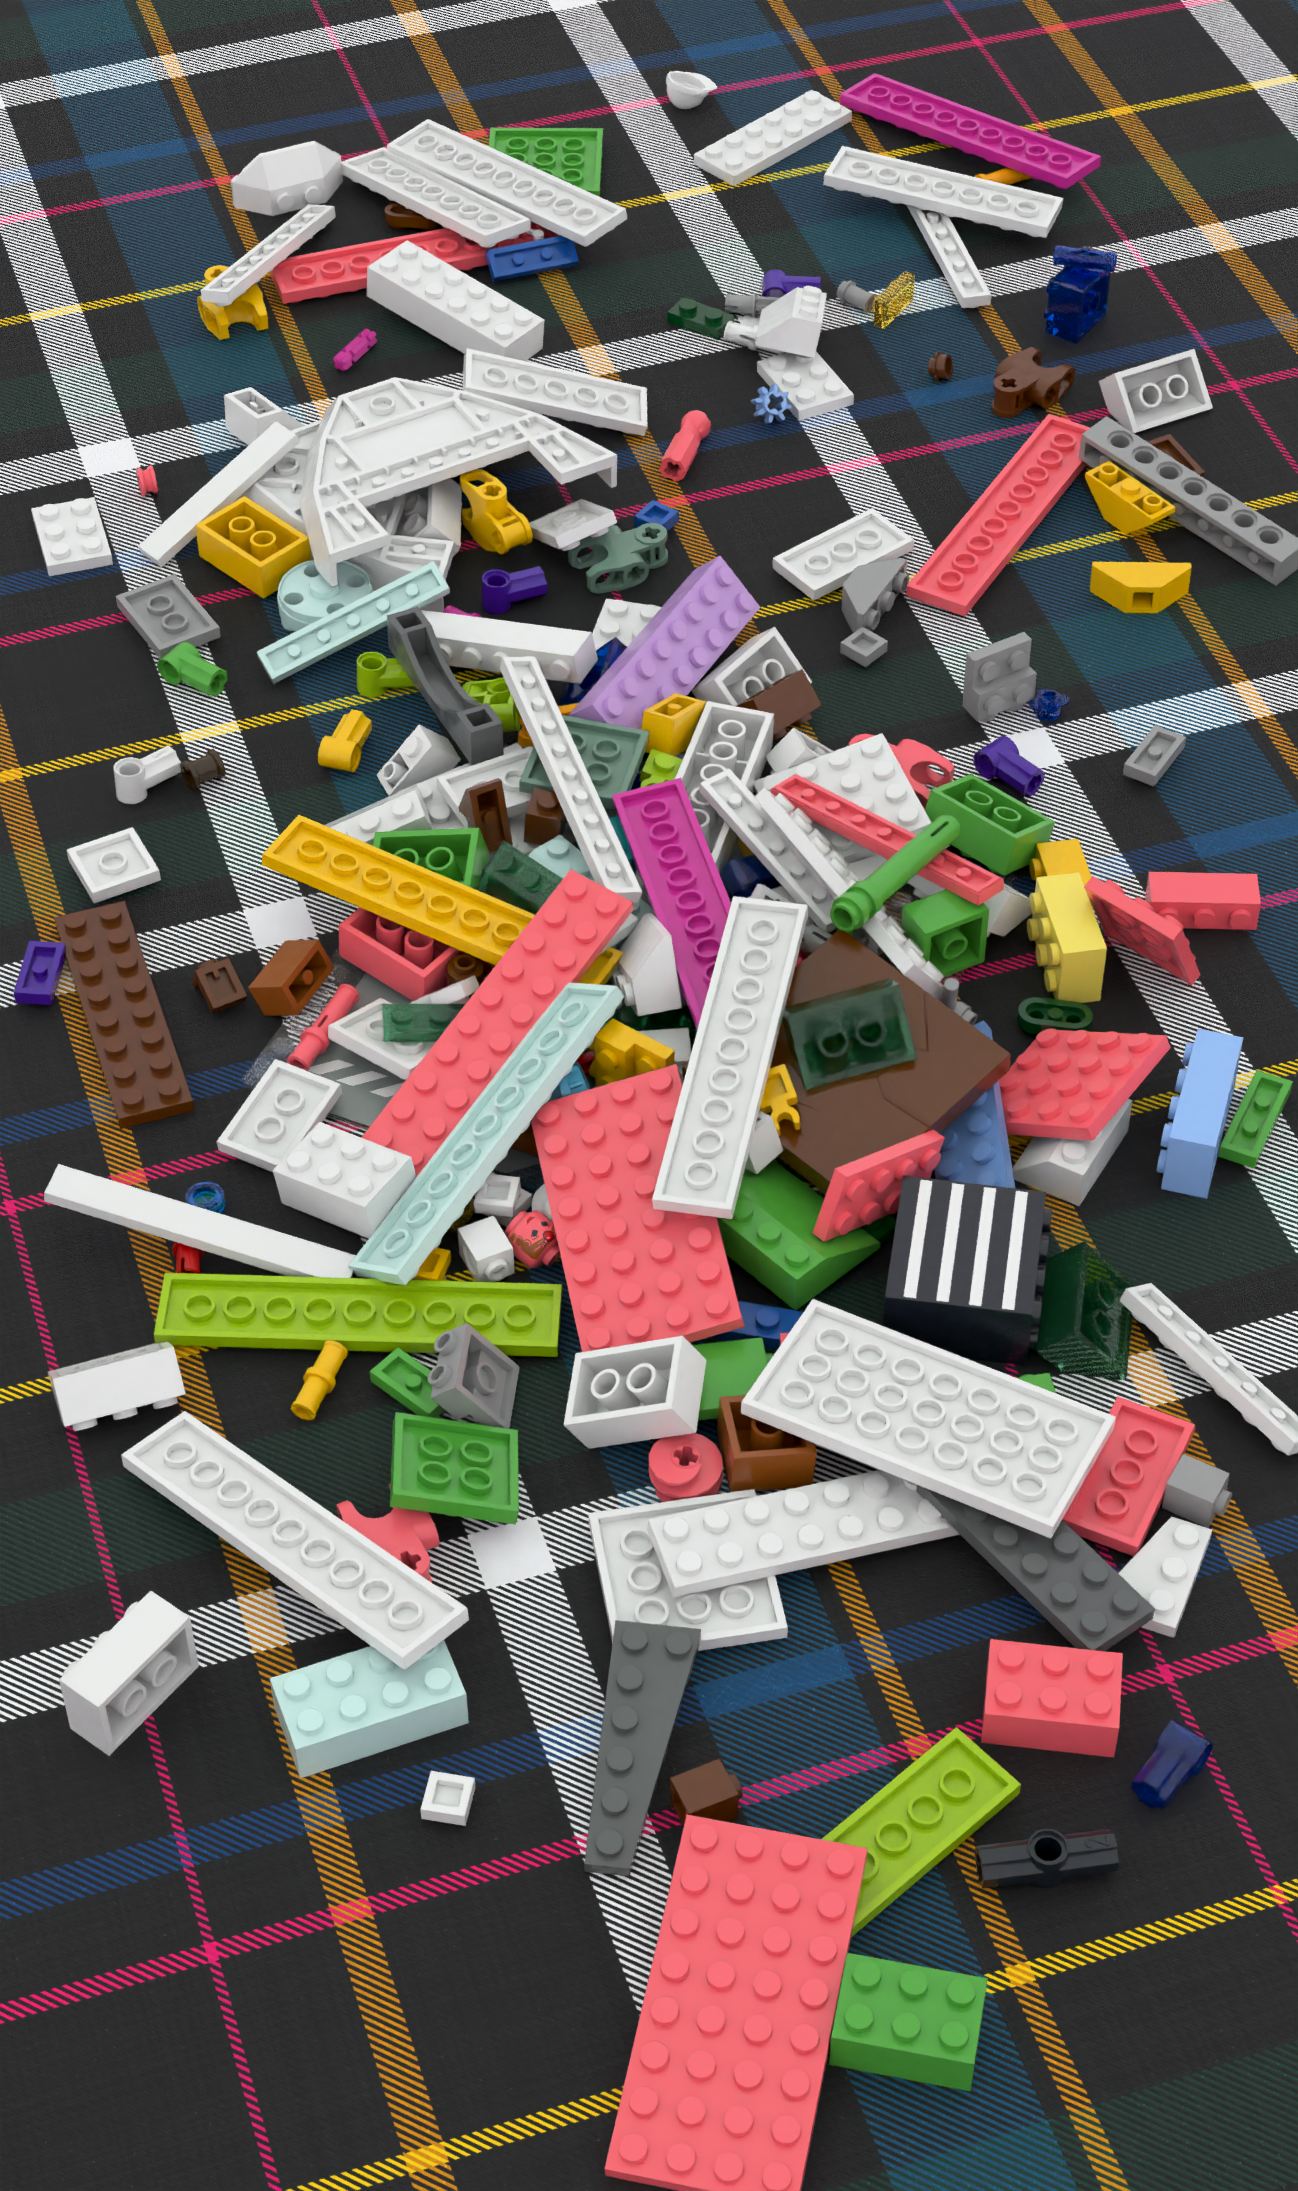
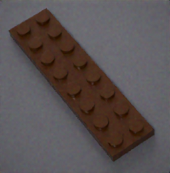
(123, 1015)

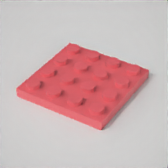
(1076, 1081)

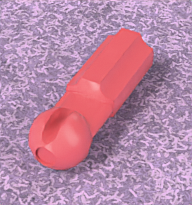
(684, 445)

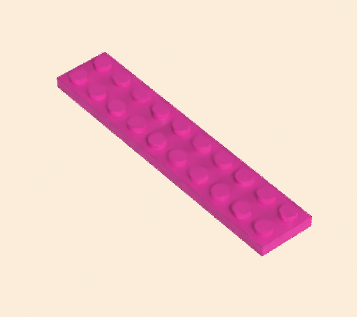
(970, 131)
(677, 879)

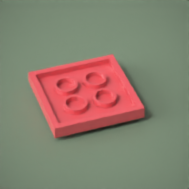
(1143, 930)

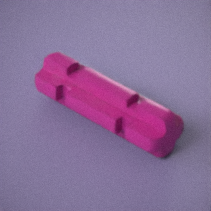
(355, 350)

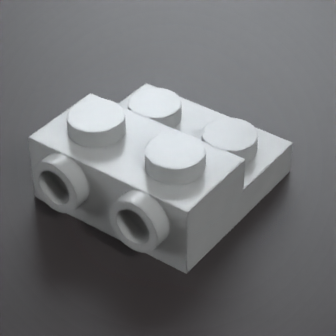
(999, 678)
(473, 1377)

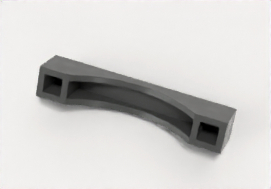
(468, 722)

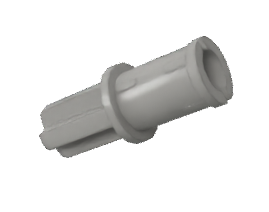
(747, 304)

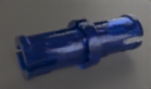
(1085, 258)

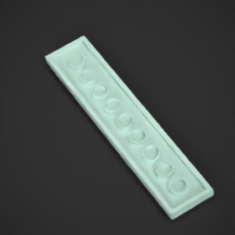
(485, 1133)

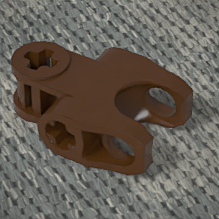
(1023, 381)

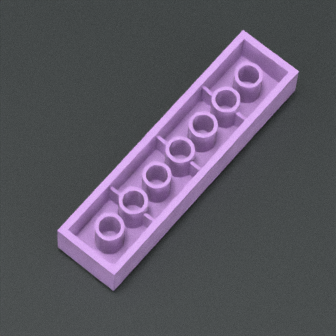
(672, 647)

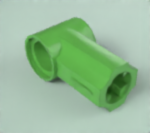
(186, 665)

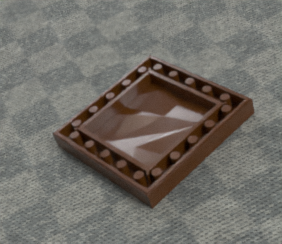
(890, 1103)

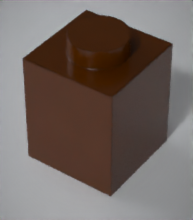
(543, 817)
(706, 1793)

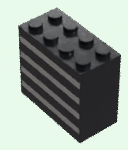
(968, 1268)

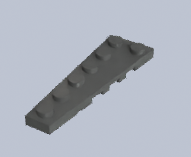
(640, 1710)

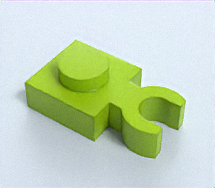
(659, 768)

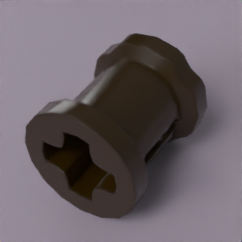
(203, 769)

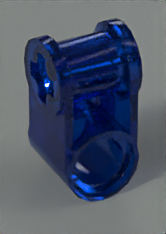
(744, 874)

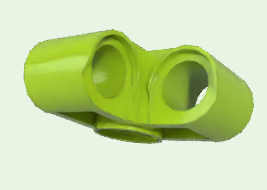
(498, 696)

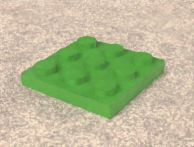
(454, 1468)

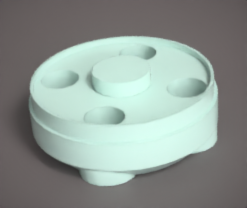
(307, 596)

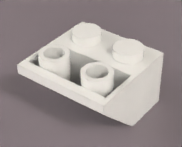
(251, 414)

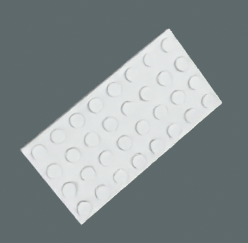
(930, 1417)

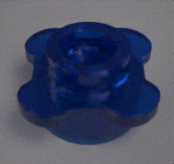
(1048, 704)

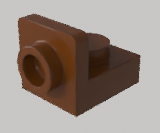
(219, 984)

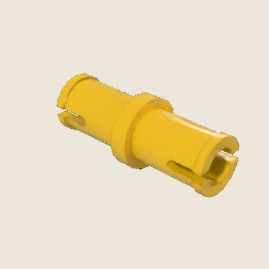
(319, 1380)

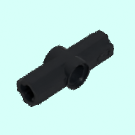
(1072, 1855)

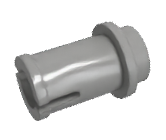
(850, 293)

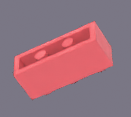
(1206, 899)

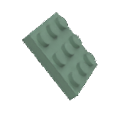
(608, 752)

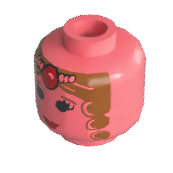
(533, 1239)

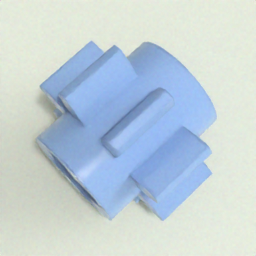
(763, 400)

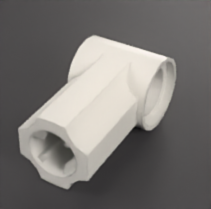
(137, 775)

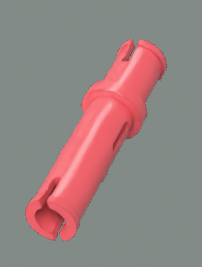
(315, 1039)

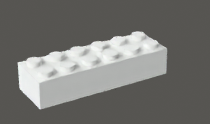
(452, 304)

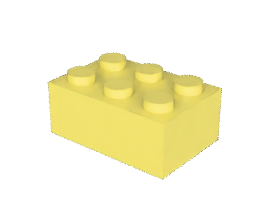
(1067, 938)

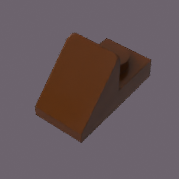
(487, 810)

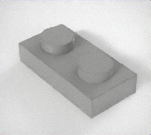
(1154, 755)

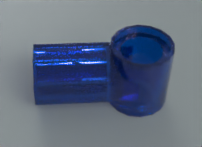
(1175, 1757)

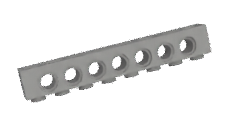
(1198, 503)

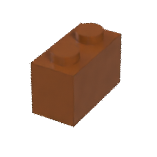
(291, 977)

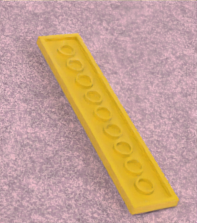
(407, 893)

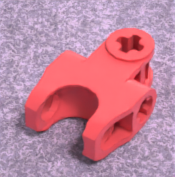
(914, 761)
(400, 1533)

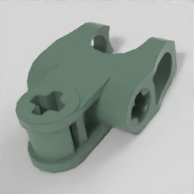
(623, 555)

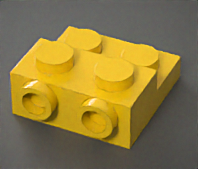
(625, 1054)

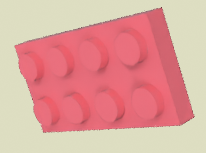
(873, 1184)
(1129, 1477)

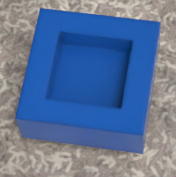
(657, 513)

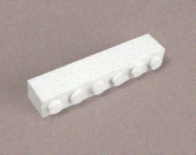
(483, 642)

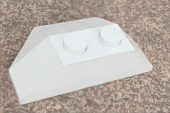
(288, 179)

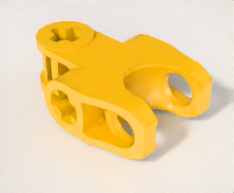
(245, 308)
(494, 520)

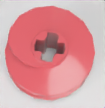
(685, 1467)

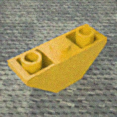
(1124, 499)
(1140, 585)

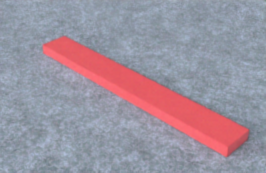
(886, 838)

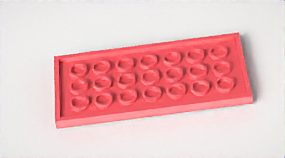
(626, 1265)
(737, 2011)

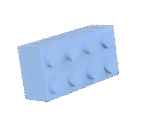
(1199, 1113)

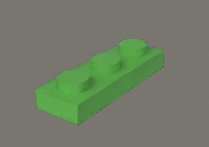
(1255, 1119)

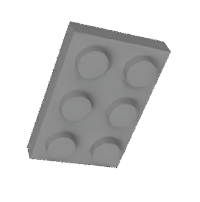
(167, 615)

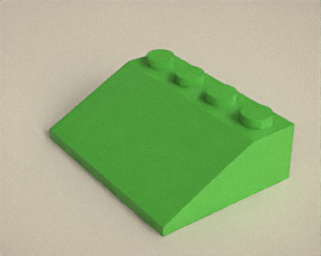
(776, 1240)

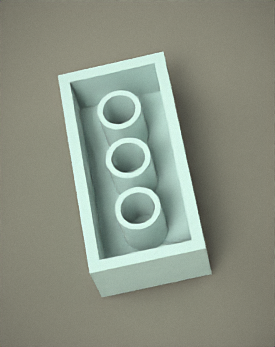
(365, 1705)

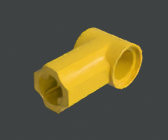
(344, 747)

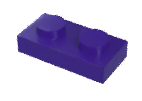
(40, 973)

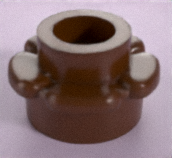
(940, 366)

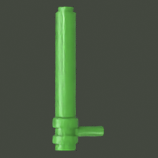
(867, 896)

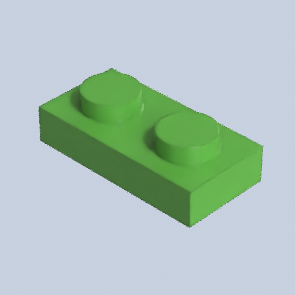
(406, 1382)

